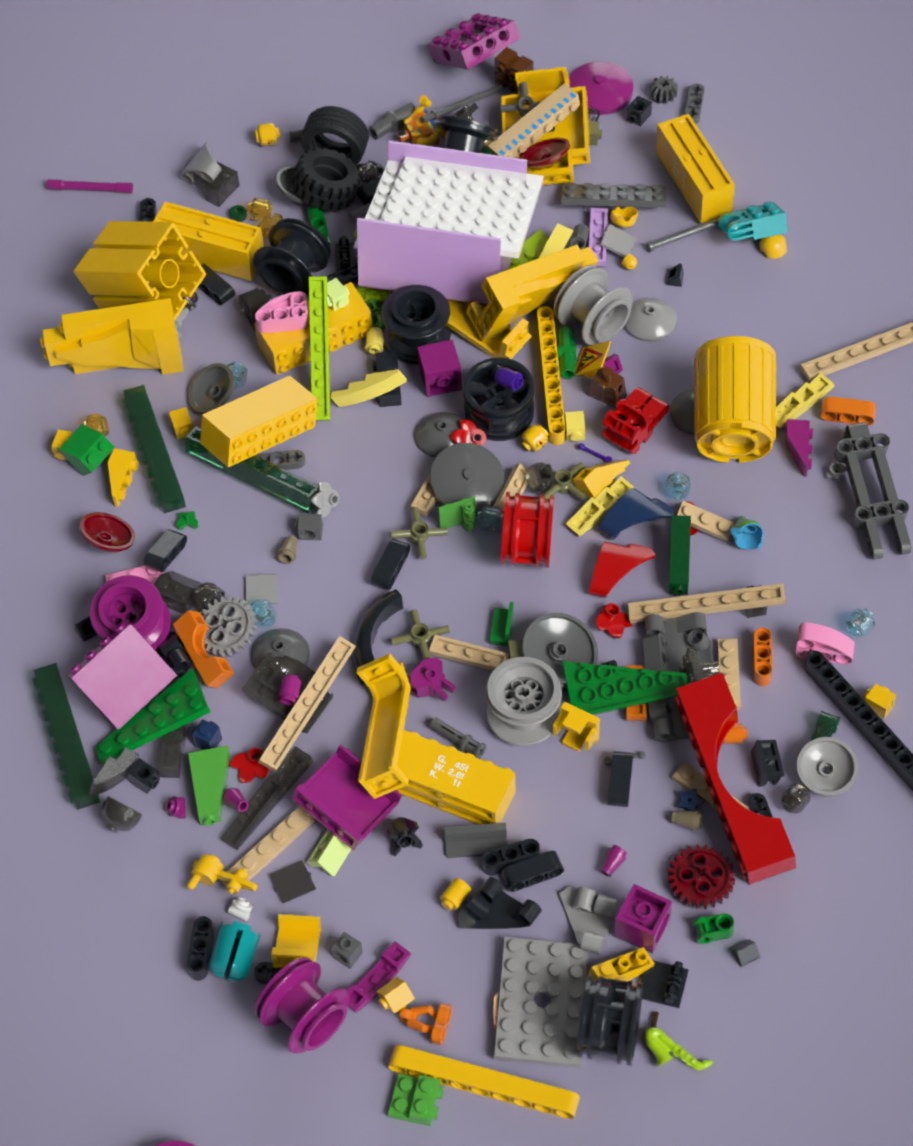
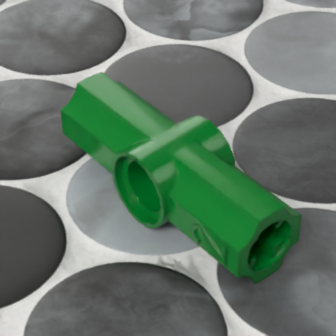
(318, 221)
(567, 352)

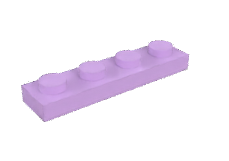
(598, 226)

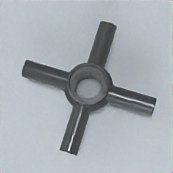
(524, 100)

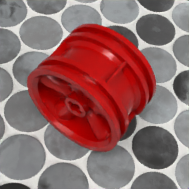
(527, 529)

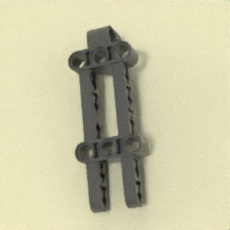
(857, 437)

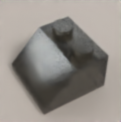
(176, 590)

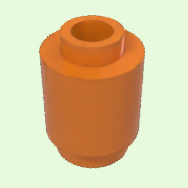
(736, 735)

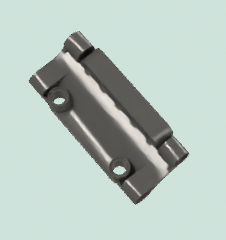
(664, 651)

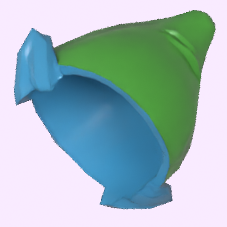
(747, 534)

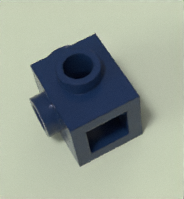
(206, 735)

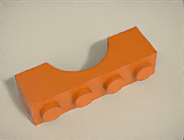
(192, 630)

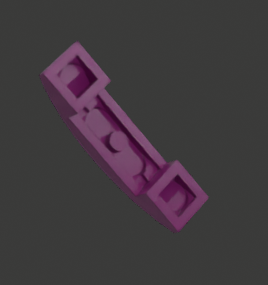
(382, 973)

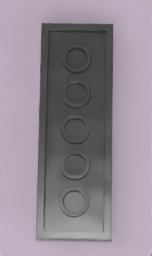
(613, 195)

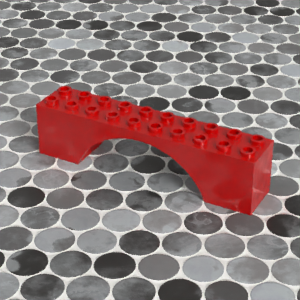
(757, 839)

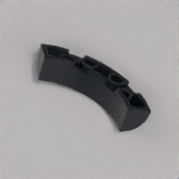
(369, 625)

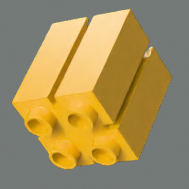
(139, 265)

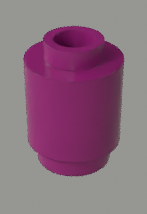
(289, 689)

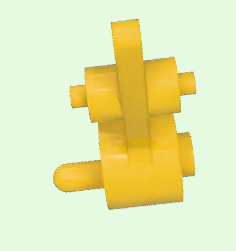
(210, 869)

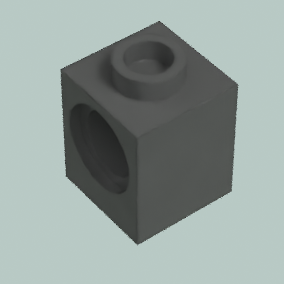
(309, 526)
(347, 950)

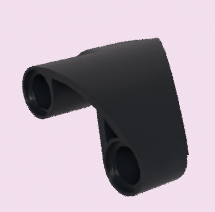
(173, 654)
(496, 910)

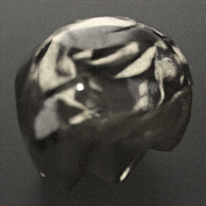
(205, 594)

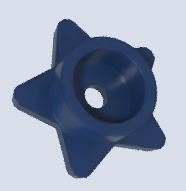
(689, 795)

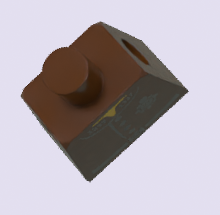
(607, 387)

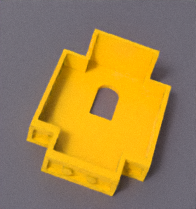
(573, 128)

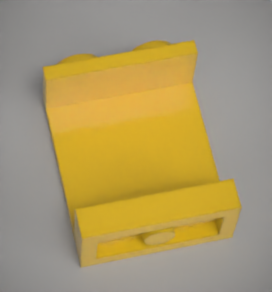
(296, 939)

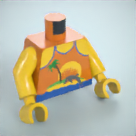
(419, 132)

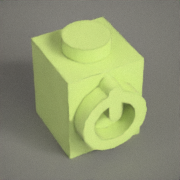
(337, 294)

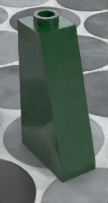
(679, 555)

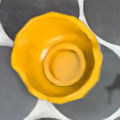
(624, 217)
(773, 246)

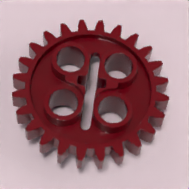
(701, 876)

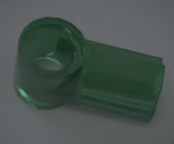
(826, 725)

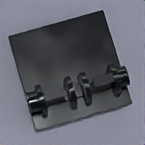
(344, 253)
(665, 983)

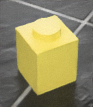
(575, 426)

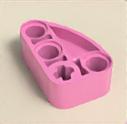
(283, 314)
(831, 643)

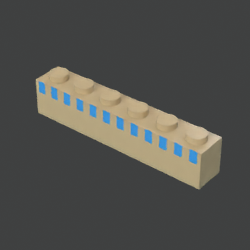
(535, 123)

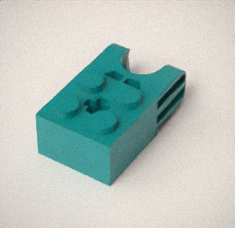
(754, 222)

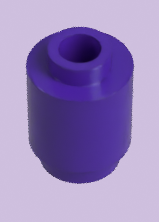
(509, 378)

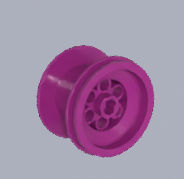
(151, 616)
(302, 1005)

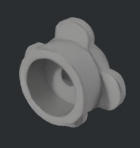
(836, 467)

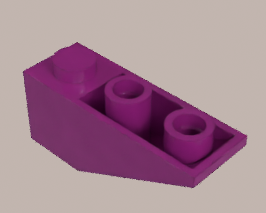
(798, 443)

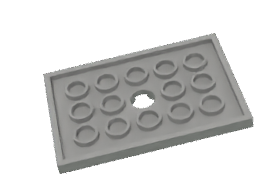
(533, 1032)

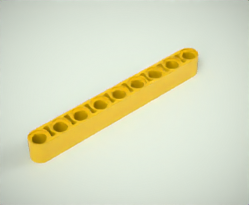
(551, 375)
(485, 1082)

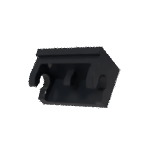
(767, 762)

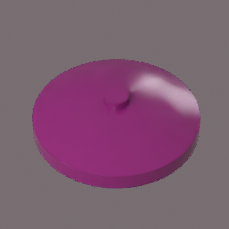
(606, 84)

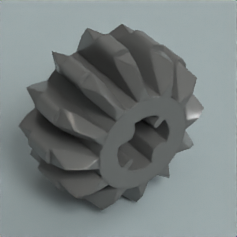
(663, 89)

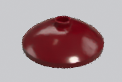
(546, 152)
(106, 532)

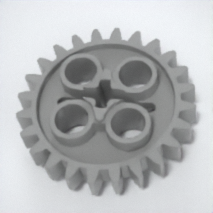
(227, 626)

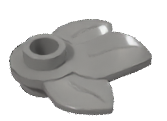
(325, 499)

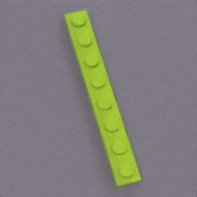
(319, 345)

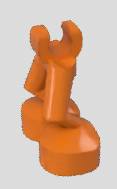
(442, 1020)

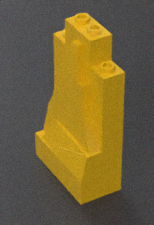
(525, 289)
(116, 337)

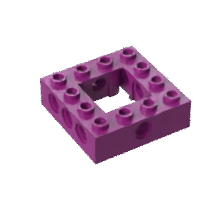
(458, 53)

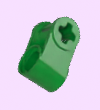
(712, 929)

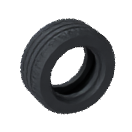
(340, 123)

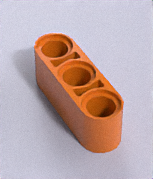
(847, 410)
(762, 648)

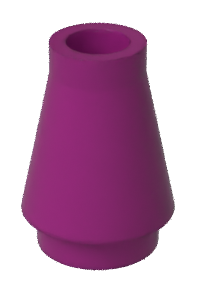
(233, 798)
(614, 858)

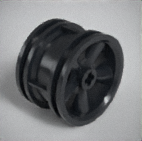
(498, 424)

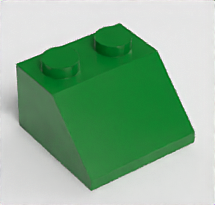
(86, 449)

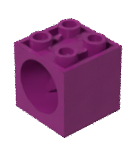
(439, 368)
(643, 918)

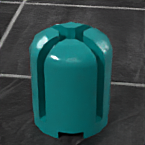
(246, 948)

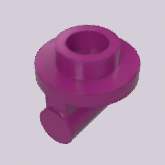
(176, 807)

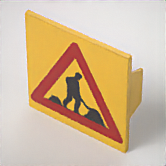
(592, 359)

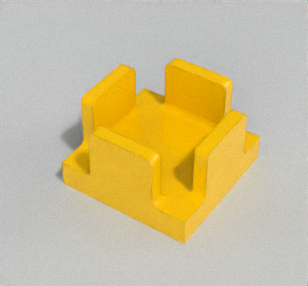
(581, 727)

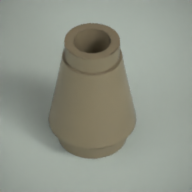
(287, 552)
(688, 819)

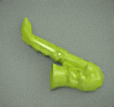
(661, 1045)

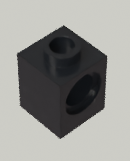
(639, 110)
(140, 769)

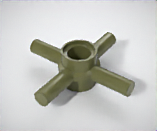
(564, 482)
(416, 538)
(420, 629)

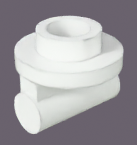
(240, 908)

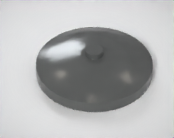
(467, 472)
(559, 639)

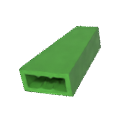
(209, 779)

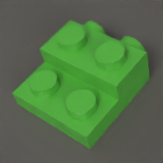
(416, 1099)

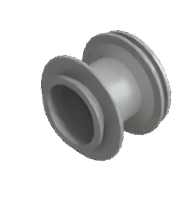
(588, 301)
(523, 685)

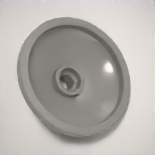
(651, 320)
(829, 754)

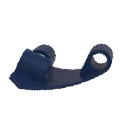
(631, 510)

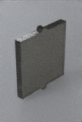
(292, 881)

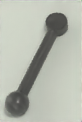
(608, 760)

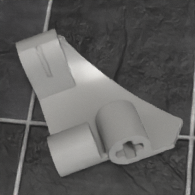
(201, 165)
(589, 916)

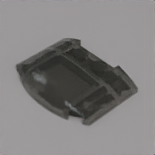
(265, 685)

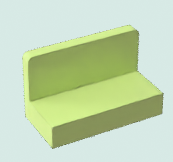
(329, 853)

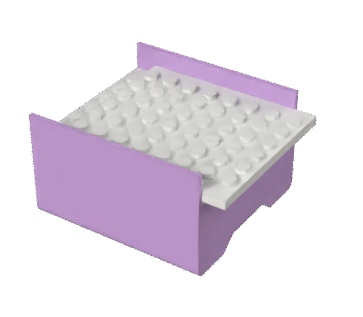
(445, 220)

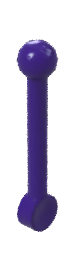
(581, 446)

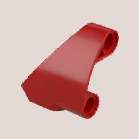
(614, 563)

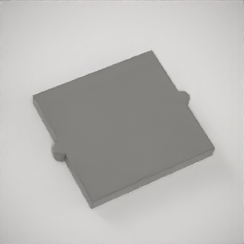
(618, 241)
(262, 587)

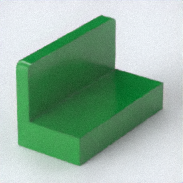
(502, 625)

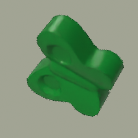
(187, 519)

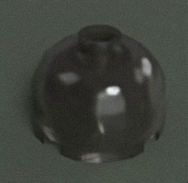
(119, 815)

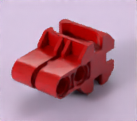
(634, 420)

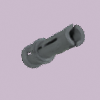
(465, 742)

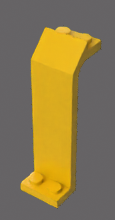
(501, 346)
(386, 725)

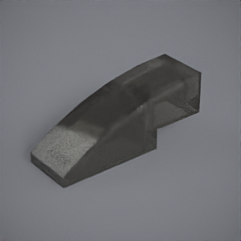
(113, 772)

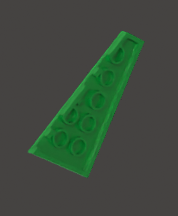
(613, 688)
(170, 710)

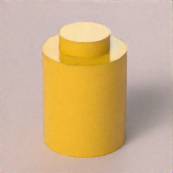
(455, 894)

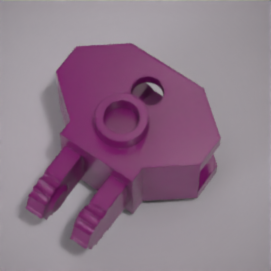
(430, 680)

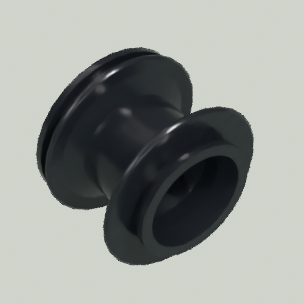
(465, 134)
(292, 256)
(414, 318)

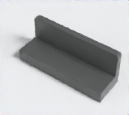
(474, 839)

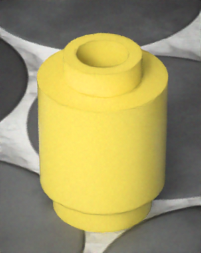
(374, 340)

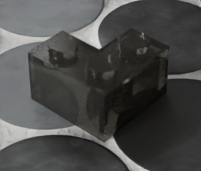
(222, 187)
(251, 302)

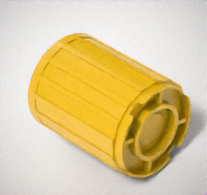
(735, 399)

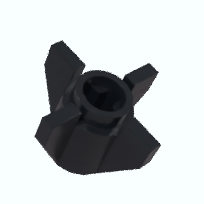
(403, 834)

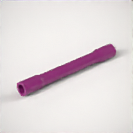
(118, 187)

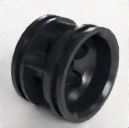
(609, 1018)

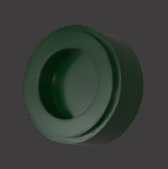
(238, 213)

